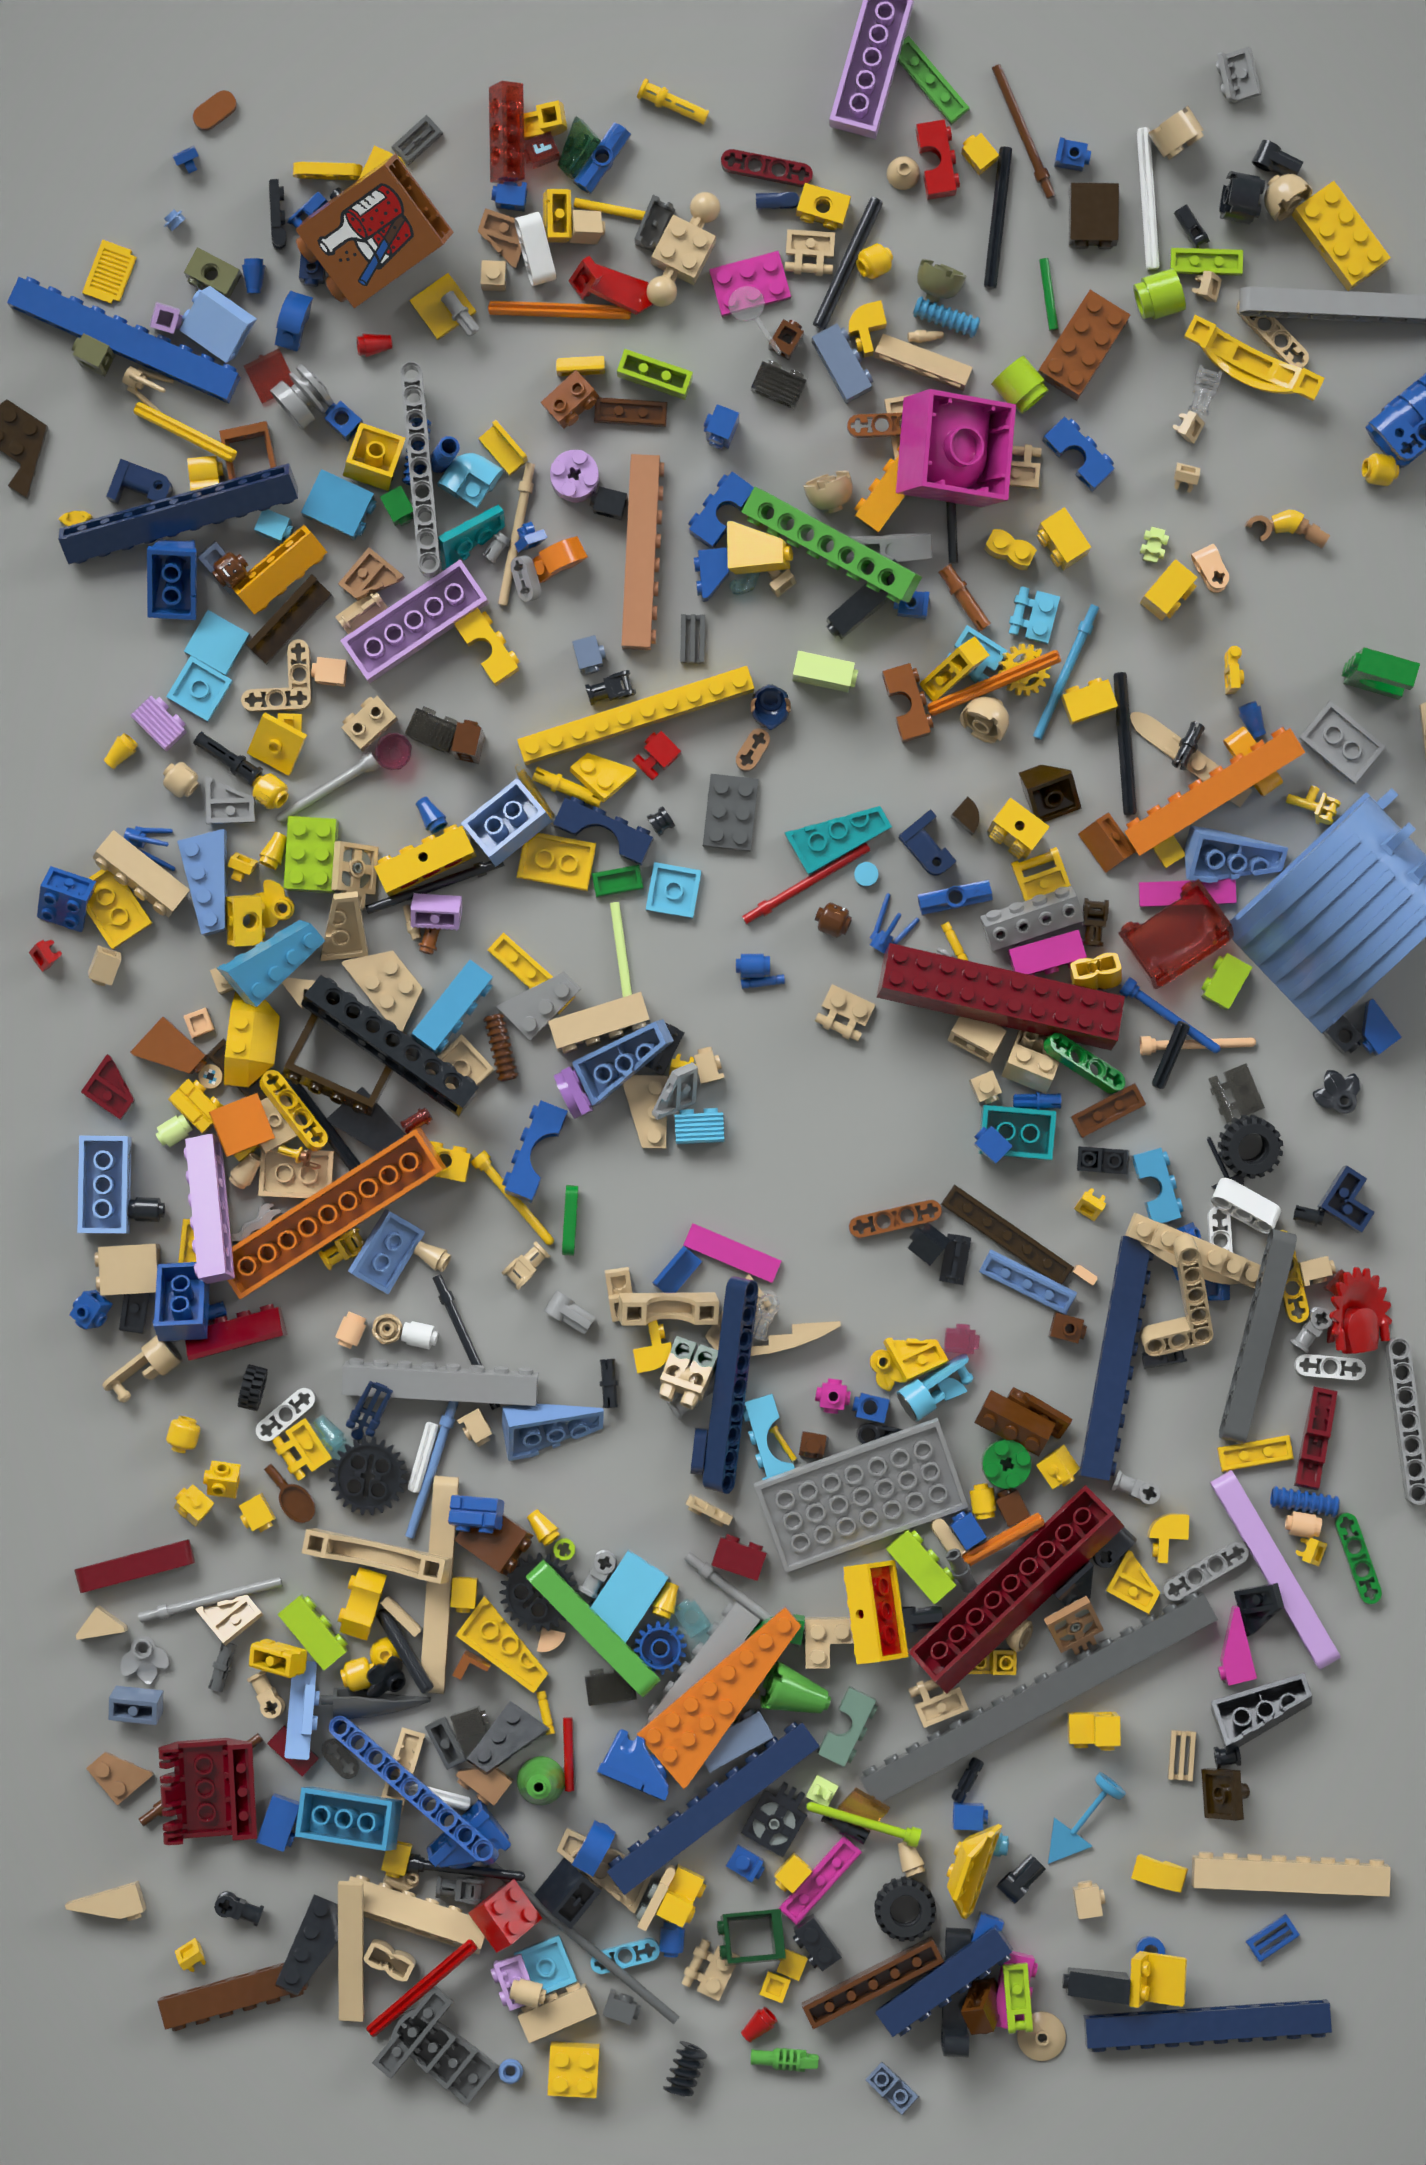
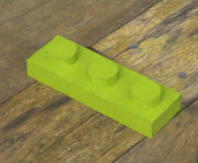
(1200, 260)

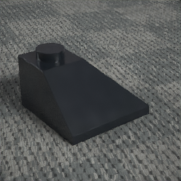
(1076, 1586)

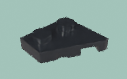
(1258, 1605)

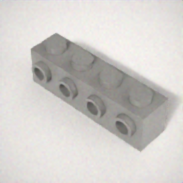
(1031, 918)

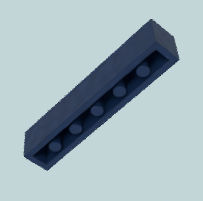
(945, 1980)

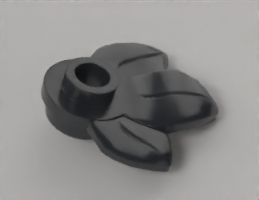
(1337, 1088)
(386, 1677)

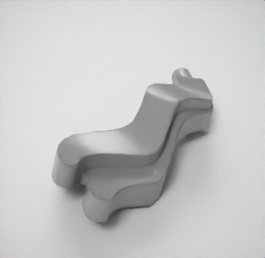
(263, 1218)

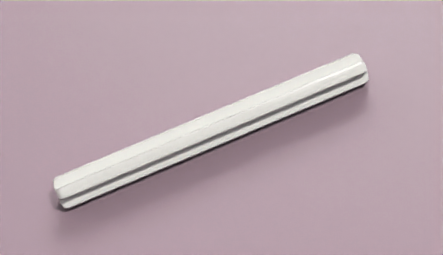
(1148, 199)

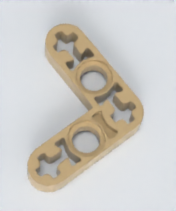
(294, 686)

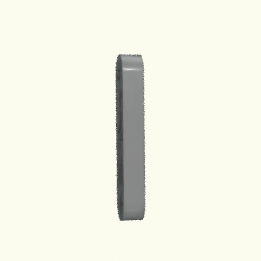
(1203, 1567)

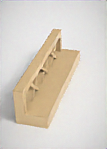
(923, 362)

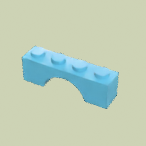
(762, 1414)

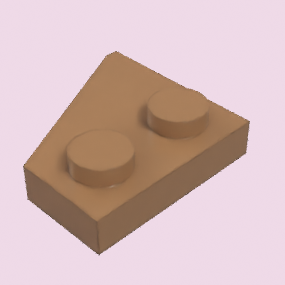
(502, 235)
(369, 576)
(118, 1776)

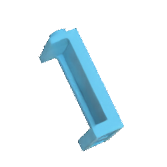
(628, 1594)

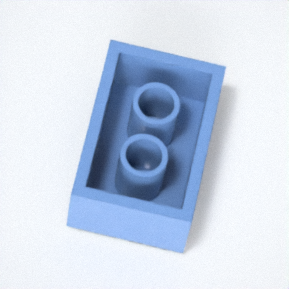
(506, 822)

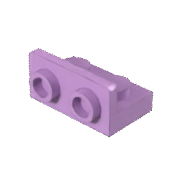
(507, 1971)

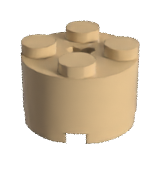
(1175, 132)

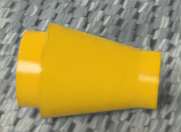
(121, 749)
(273, 852)
(543, 1528)
(666, 1601)

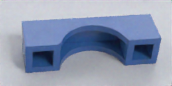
(546, 1123)

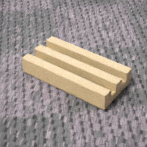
(401, 1615)
(1183, 1734)

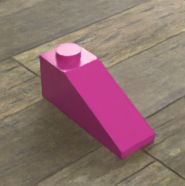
(1236, 1655)

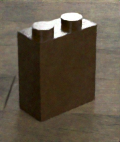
(1093, 215)

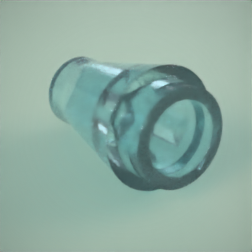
(330, 1434)

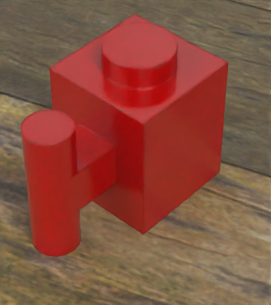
(660, 752)

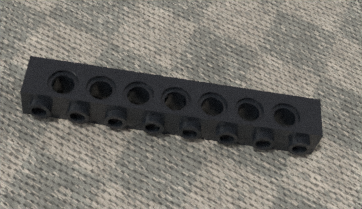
(393, 1057)

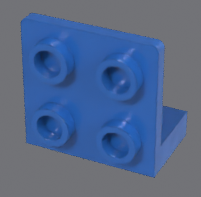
(65, 898)

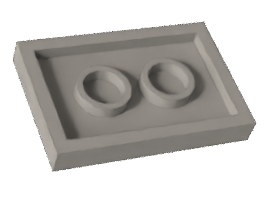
(1342, 742)

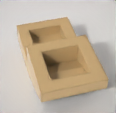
(617, 1282)

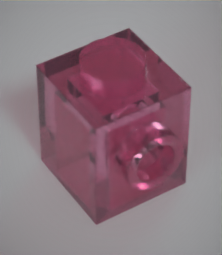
(961, 1339)

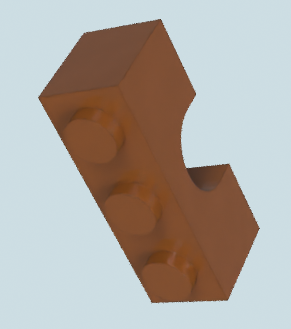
(903, 681)

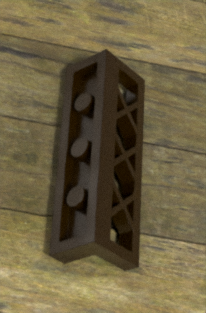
(289, 619)

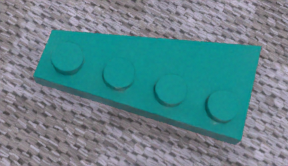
(829, 840)

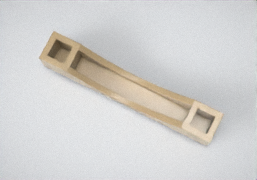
(377, 1554)

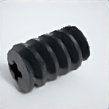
(686, 2070)

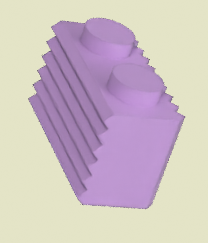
(159, 723)
(436, 911)

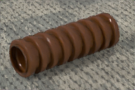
(500, 1047)

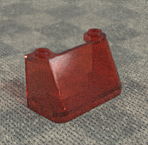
(1178, 935)

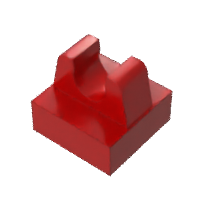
(43, 955)

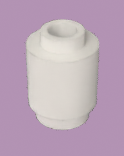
(419, 1335)

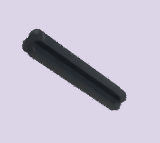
(1170, 1054)

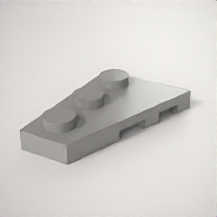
(538, 1005)

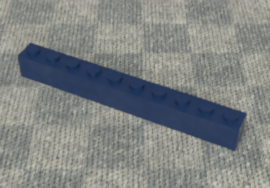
(178, 514)
(1115, 1360)
(712, 1808)
(1207, 2024)

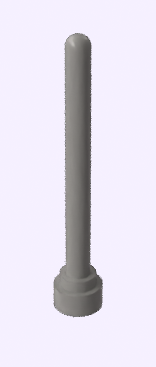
(366, 764)

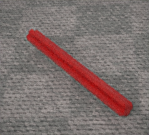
(422, 1987)

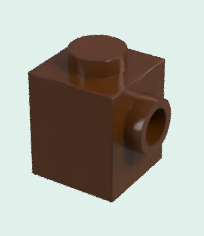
(1067, 1328)

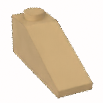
(113, 1903)

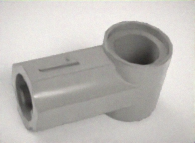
(565, 1310)

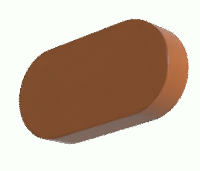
(214, 110)

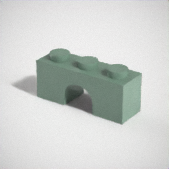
(840, 1746)

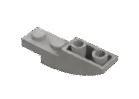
(897, 546)

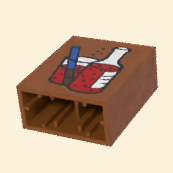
(372, 232)

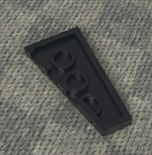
(311, 1945)

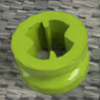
(571, 1547)

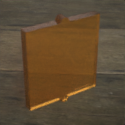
(864, 1805)

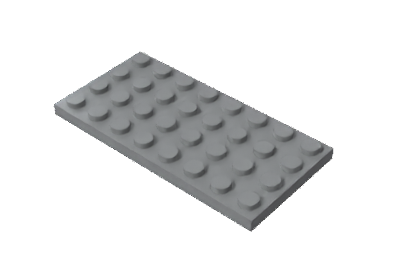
(861, 1495)

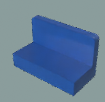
(677, 1271)

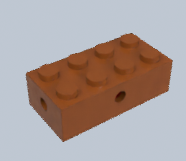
(1083, 344)

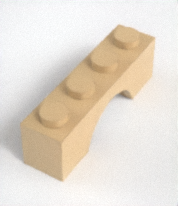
(693, 1307)

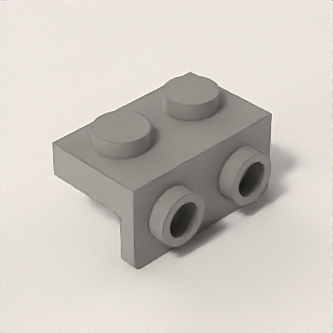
(1238, 75)

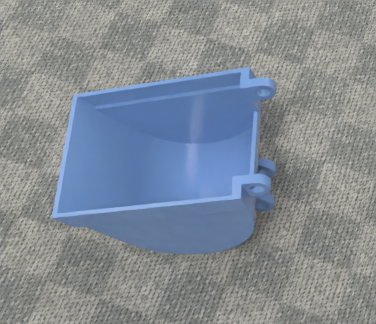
(1339, 912)

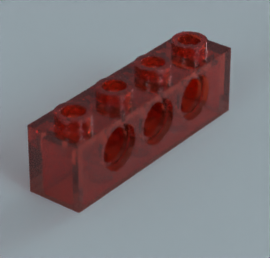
(506, 132)

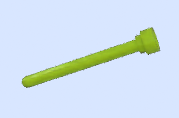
(909, 1835)

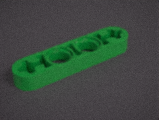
(1085, 1060)
(1357, 1558)

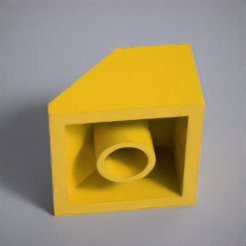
(374, 456)

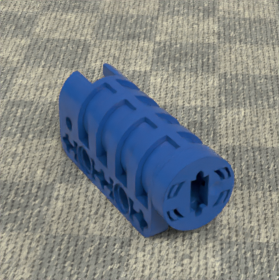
(1401, 423)

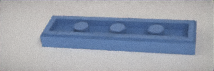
(1028, 1282)

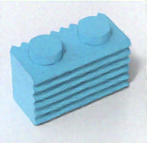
(699, 1128)

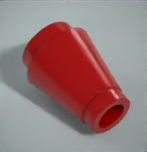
(373, 344)
(759, 2024)

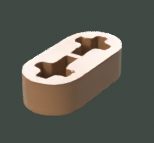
(757, 753)

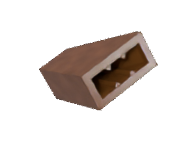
(170, 1048)

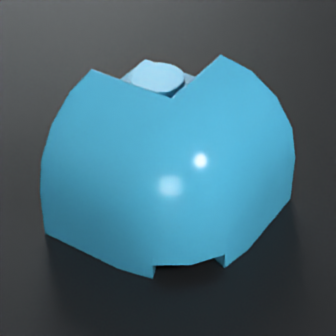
(470, 478)

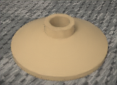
(1045, 2024)

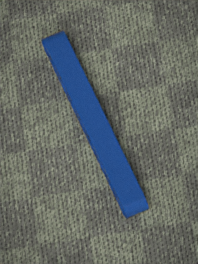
(423, 1795)

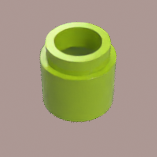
(1159, 295)
(1020, 385)

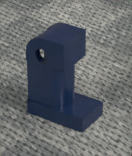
(139, 480)
(924, 847)

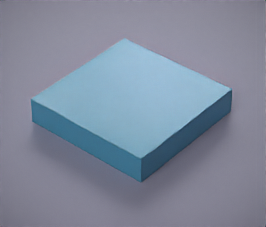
(217, 642)
(199, 688)
(673, 890)
(548, 1964)

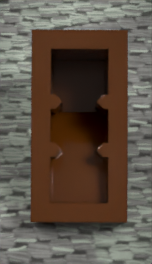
(980, 2007)

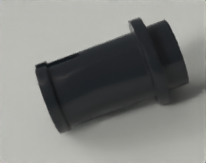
(1309, 1215)

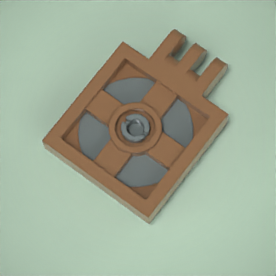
(1074, 1626)

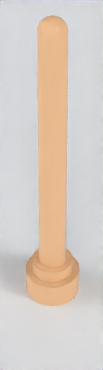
(1150, 1045)

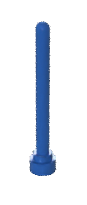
(1132, 990)

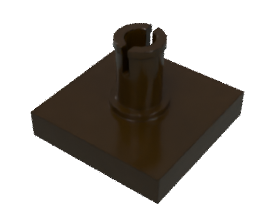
(1223, 1794)

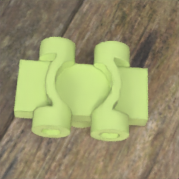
(1152, 549)

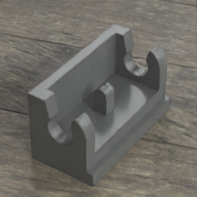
(653, 223)

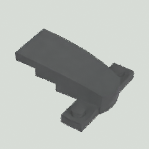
(436, 2049)

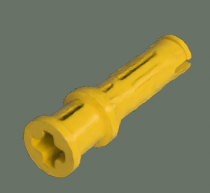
(700, 114)

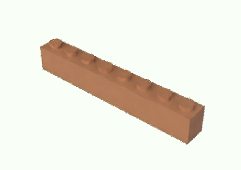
(640, 552)

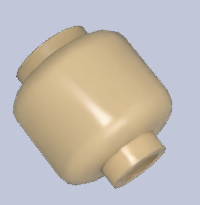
(180, 779)

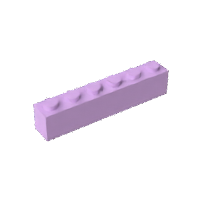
(209, 1209)

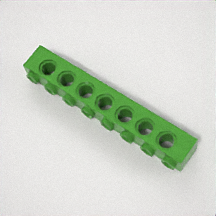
(761, 502)

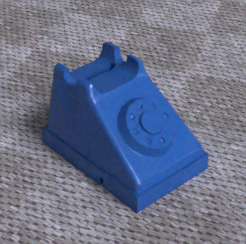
(172, 580)
(634, 1766)
(447, 1853)

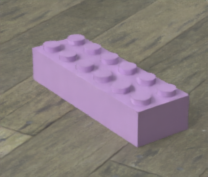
(870, 66)
(414, 621)

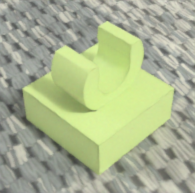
(822, 1790)

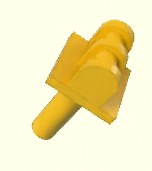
(1319, 808)

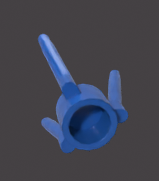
(138, 839)
(881, 940)

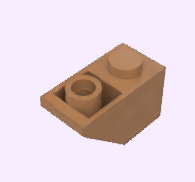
(488, 1787)

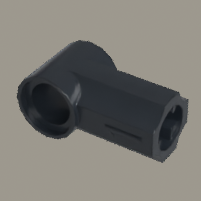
(1271, 158)
(921, 1618)
(1016, 1883)

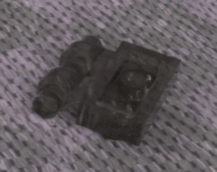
(1243, 1091)

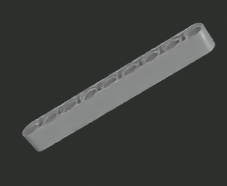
(1332, 305)
(416, 458)

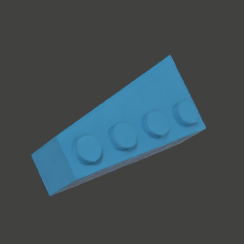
(452, 1007)

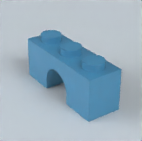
(1154, 1165)

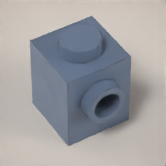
(589, 654)

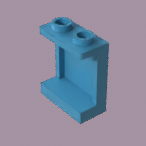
(339, 504)

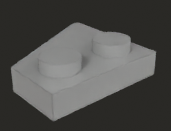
(227, 804)
(678, 1091)

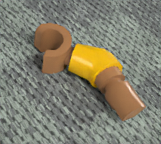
(1291, 522)

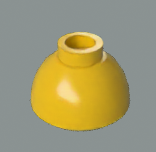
(382, 1650)

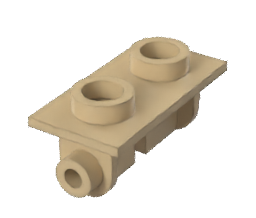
(361, 612)

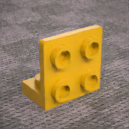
(1157, 1979)

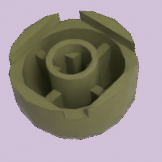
(939, 280)

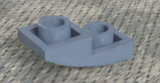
(892, 2088)

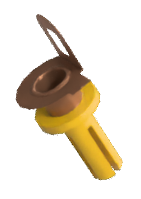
(299, 1155)

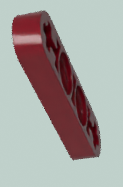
(765, 172)

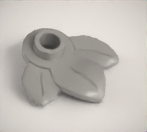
(146, 1663)

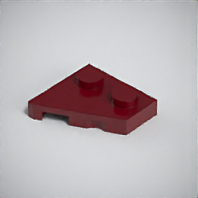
(109, 1089)

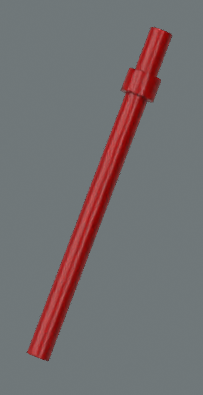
(765, 907)

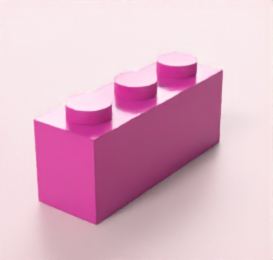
(1047, 954)
(1016, 1957)

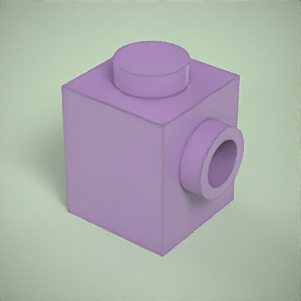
(166, 318)

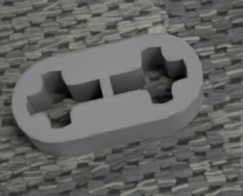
(525, 578)

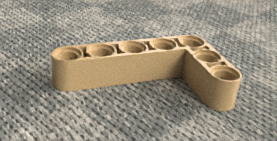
(1196, 1326)

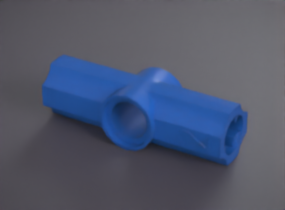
(609, 145)
(971, 894)

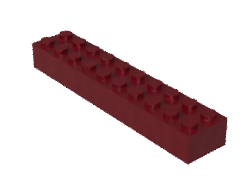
(1000, 996)
(1016, 1589)

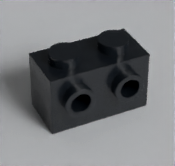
(817, 1942)

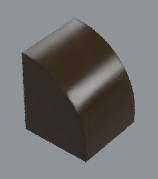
(967, 815)

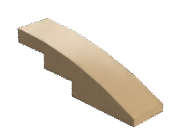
(800, 1335)
(406, 1753)

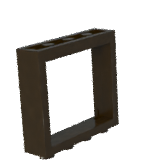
(320, 1085)

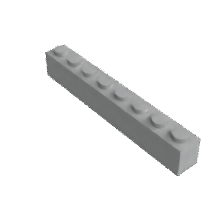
(442, 1383)

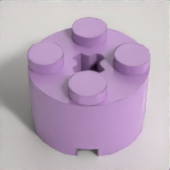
(577, 462)

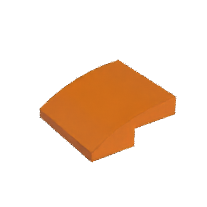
(241, 1125)

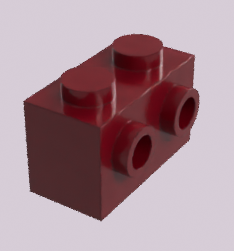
(738, 1557)

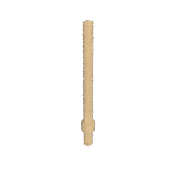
(525, 488)

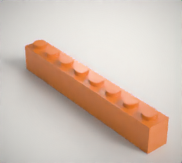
(1214, 791)

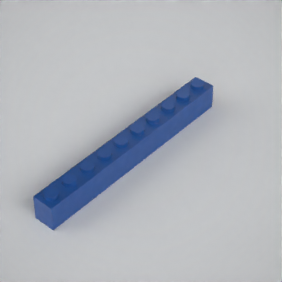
(124, 340)

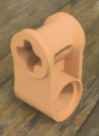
(1210, 564)

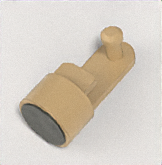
(160, 1354)

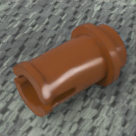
(429, 941)

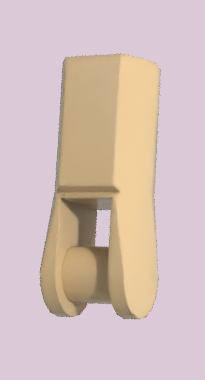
(945, 1535)

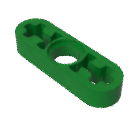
(570, 1220)

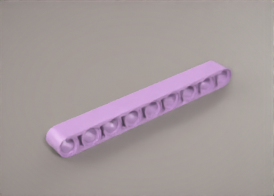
(1275, 1569)

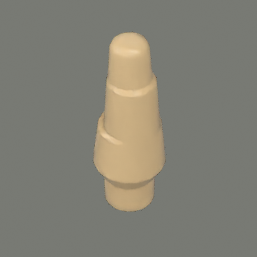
(923, 336)
(414, 932)

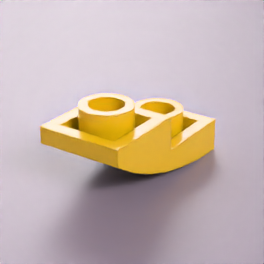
(998, 1663)
(1159, 1874)

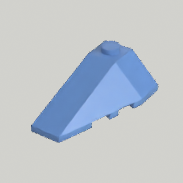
(1223, 855)
(540, 1426)

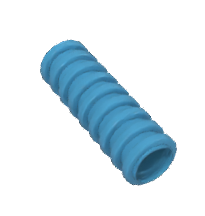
(946, 317)

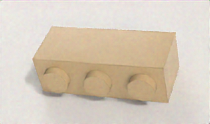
(557, 2012)

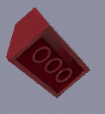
(238, 1332)

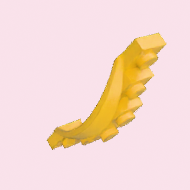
(1251, 365)

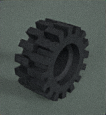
(252, 1387)

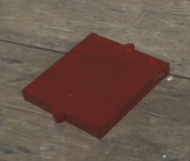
(267, 373)

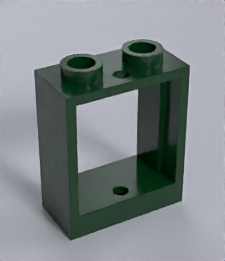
(776, 1930)

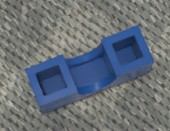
(1066, 437)
(732, 492)

